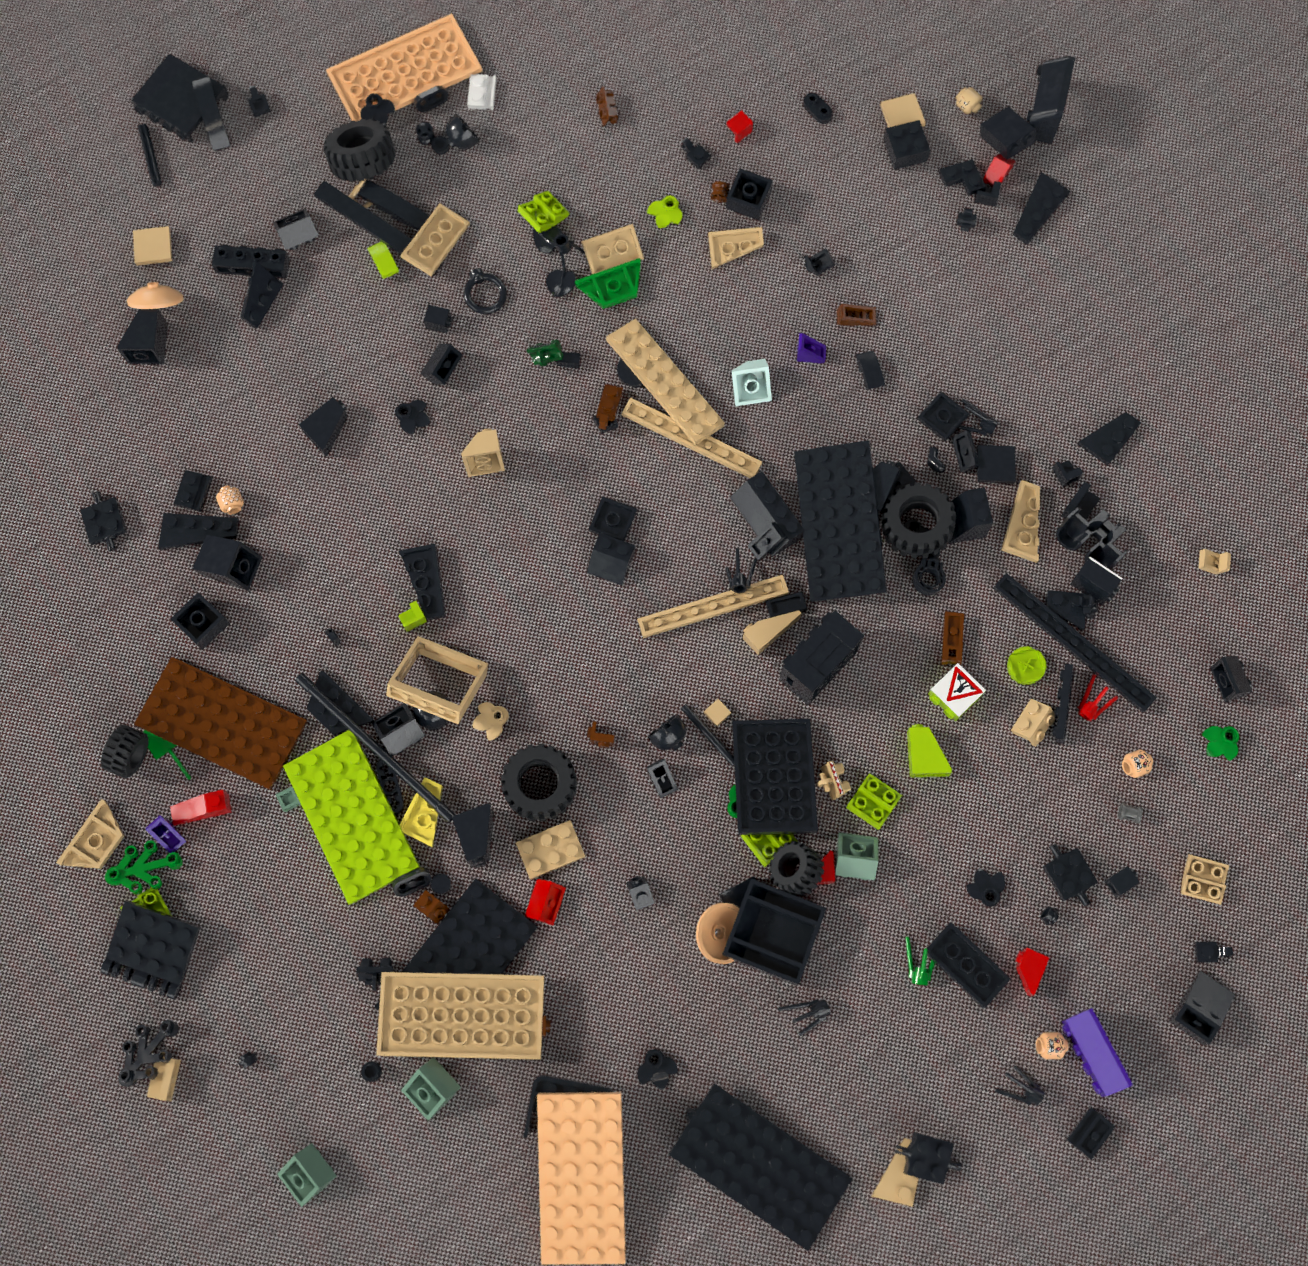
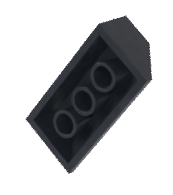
(763, 505)

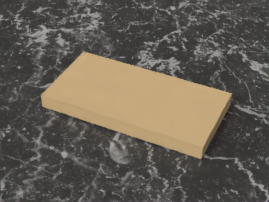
(435, 239)

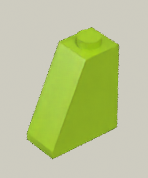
(925, 754)

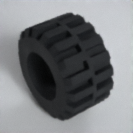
(124, 751)
(807, 875)

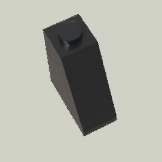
(325, 425)

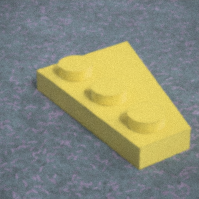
(420, 817)

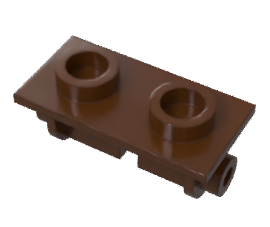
(605, 99)

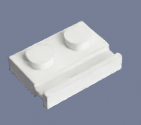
(481, 92)

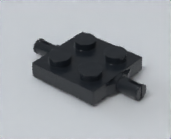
(103, 521)
(1070, 874)
(928, 1158)

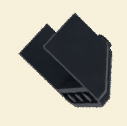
(1051, 97)
(553, 1084)

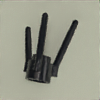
(987, 424)
(739, 582)
(818, 1010)
(1032, 1091)

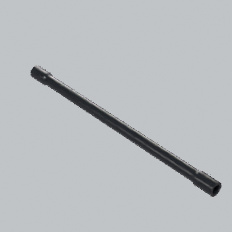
(310, 687)

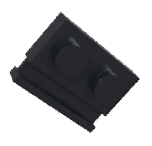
(193, 491)
(1090, 1133)

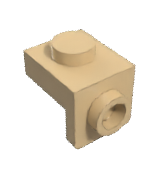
(1214, 562)

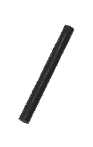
(708, 734)

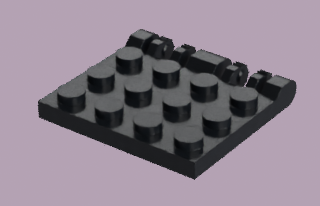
(152, 946)

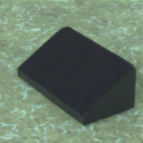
(736, 894)

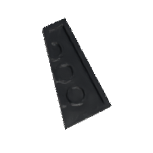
(1041, 205)
(192, 529)

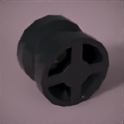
(422, 129)

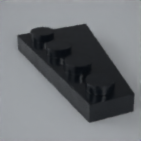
(425, 576)

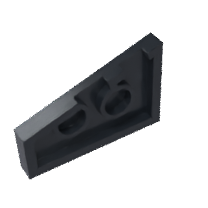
(1110, 438)

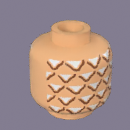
(230, 500)

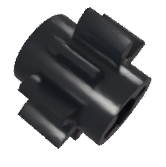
(966, 219)

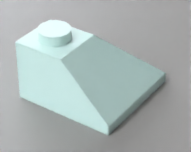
(751, 383)

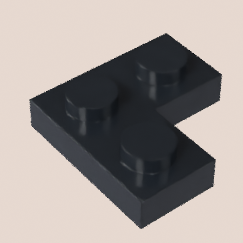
(963, 172)

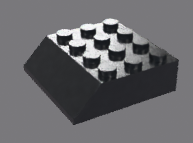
(785, 944)

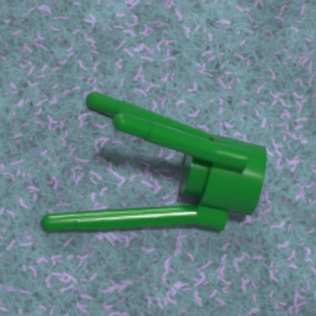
(920, 975)

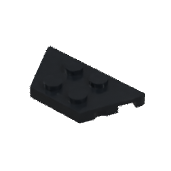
(342, 700)

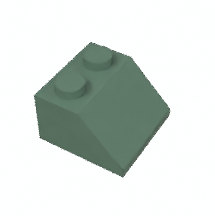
(856, 856)
(430, 1088)
(306, 1174)

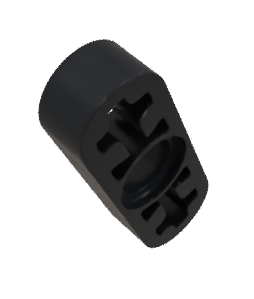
(399, 799)

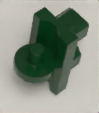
(545, 353)

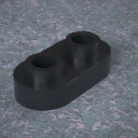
(430, 99)
(816, 107)
(412, 881)

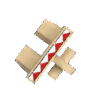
(831, 782)

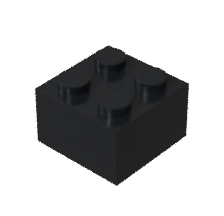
(906, 144)
(749, 194)
(200, 621)

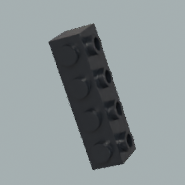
(240, 260)

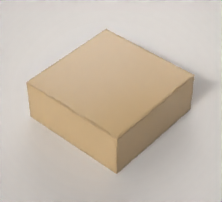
(717, 712)

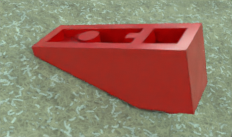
(201, 807)

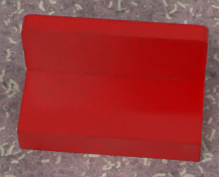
(545, 901)

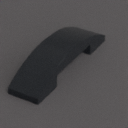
(211, 114)

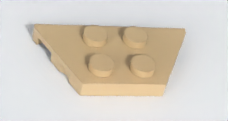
(94, 840)

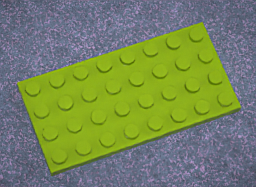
(351, 816)

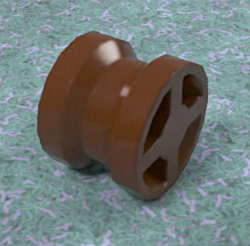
(719, 191)

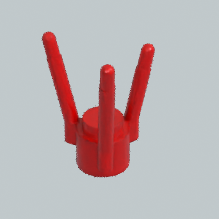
(1089, 710)

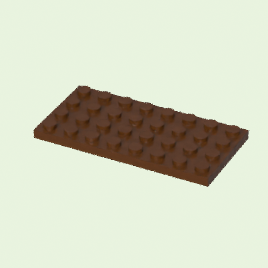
(221, 723)

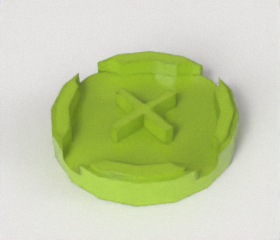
(1026, 665)

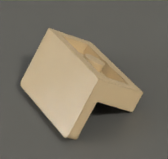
(163, 1085)

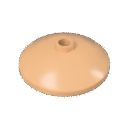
(154, 297)
(719, 917)

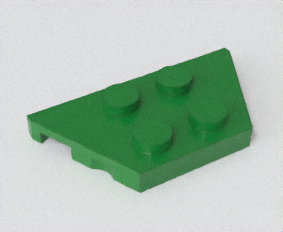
(612, 285)

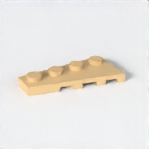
(1022, 530)

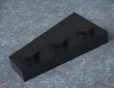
(260, 295)

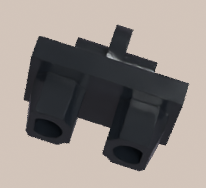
(371, 974)

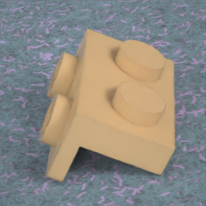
(1034, 722)

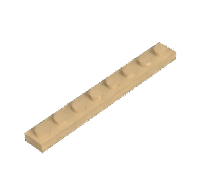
(708, 447)
(712, 606)

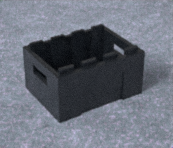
(820, 656)

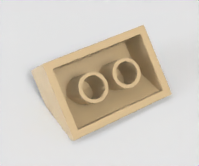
(483, 454)

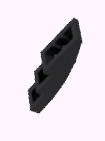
(394, 205)

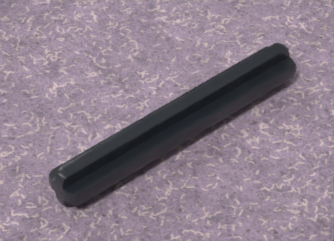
(149, 155)

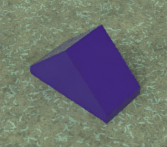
(810, 350)
(165, 834)

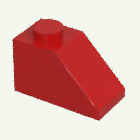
(1030, 969)

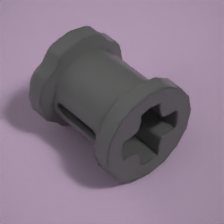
(1130, 813)

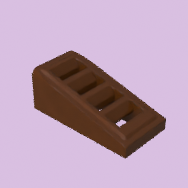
(848, 320)

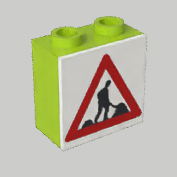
(956, 692)

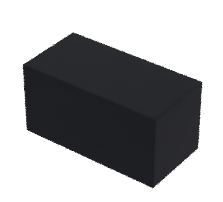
(570, 360)

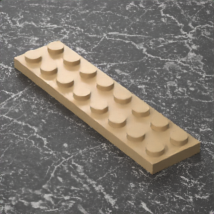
(665, 381)

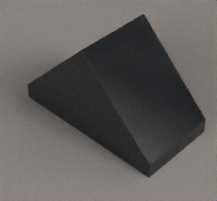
(661, 778)

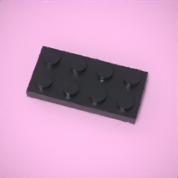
(967, 965)

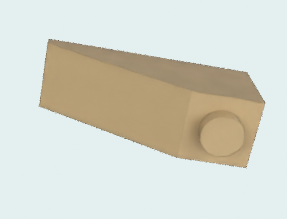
(768, 630)

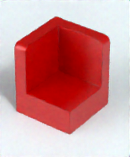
(740, 125)

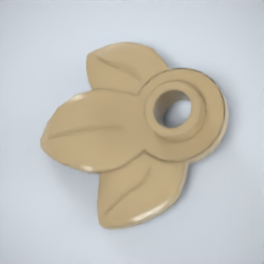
(488, 721)

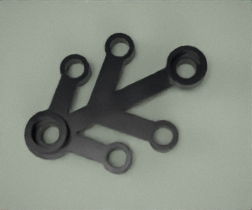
(129, 1074)

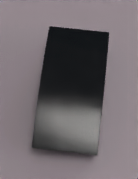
(870, 369)

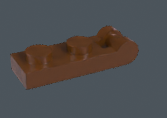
(952, 638)

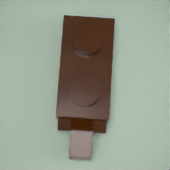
(608, 405)

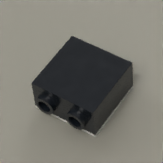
(1097, 581)

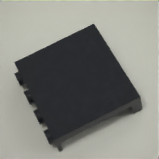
(171, 98)

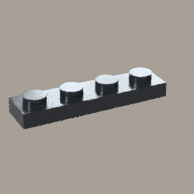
(1064, 696)

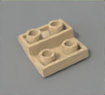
(1204, 879)

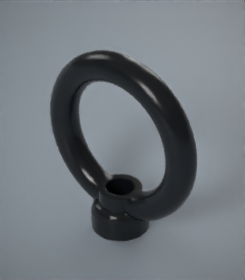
(476, 277)

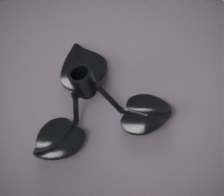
(557, 281)

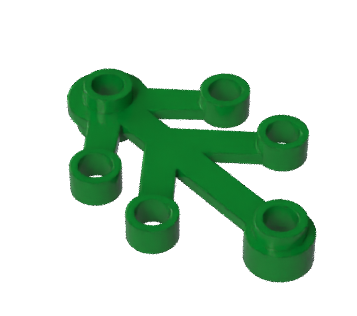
(140, 868)

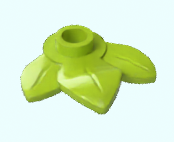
(665, 214)

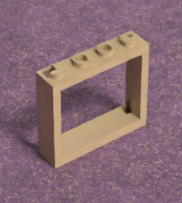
(427, 701)

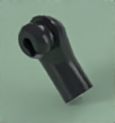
(933, 462)

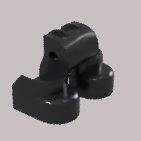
(1076, 530)

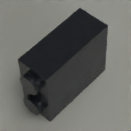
(1007, 132)

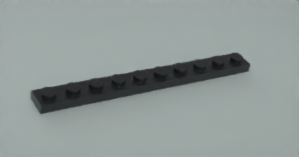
(1075, 643)

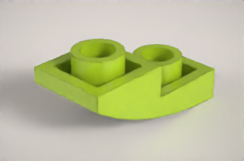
(383, 260)

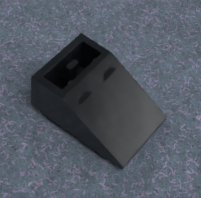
(1202, 1009)

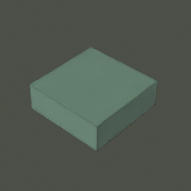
(288, 799)

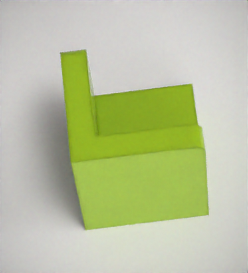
(413, 617)

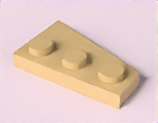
(733, 244)
(896, 1185)

